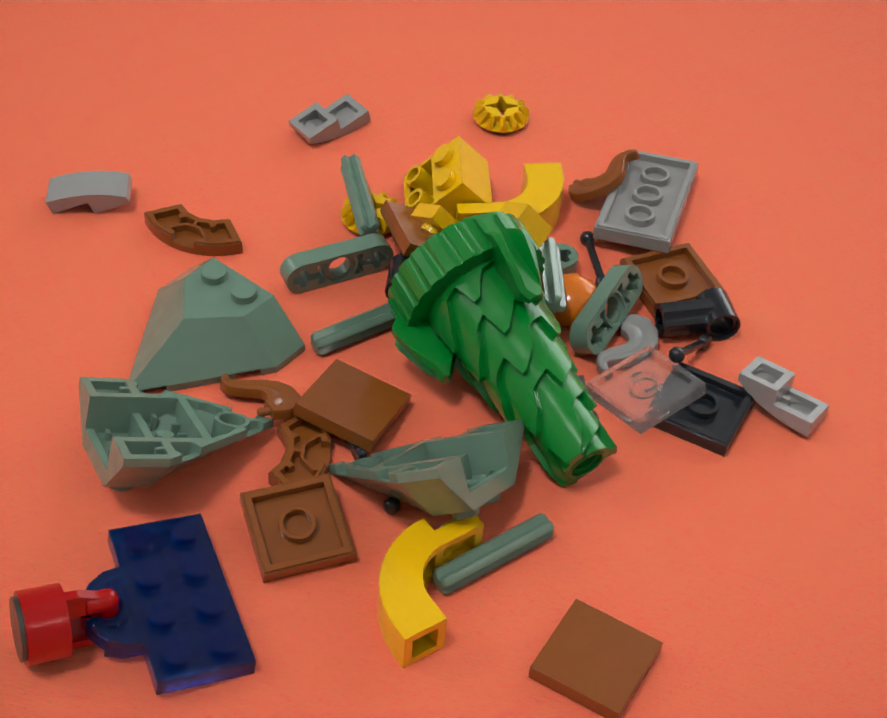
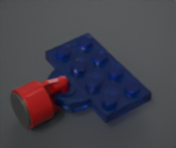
(157, 603)

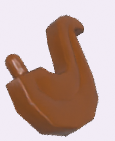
(601, 185)
(278, 396)

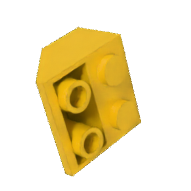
(449, 177)

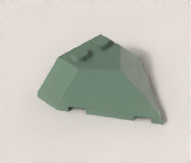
(212, 326)
(146, 436)
(444, 473)

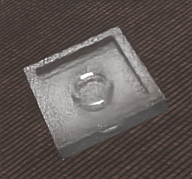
(645, 389)

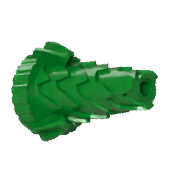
(480, 306)

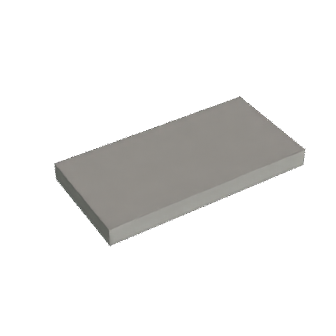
(647, 202)

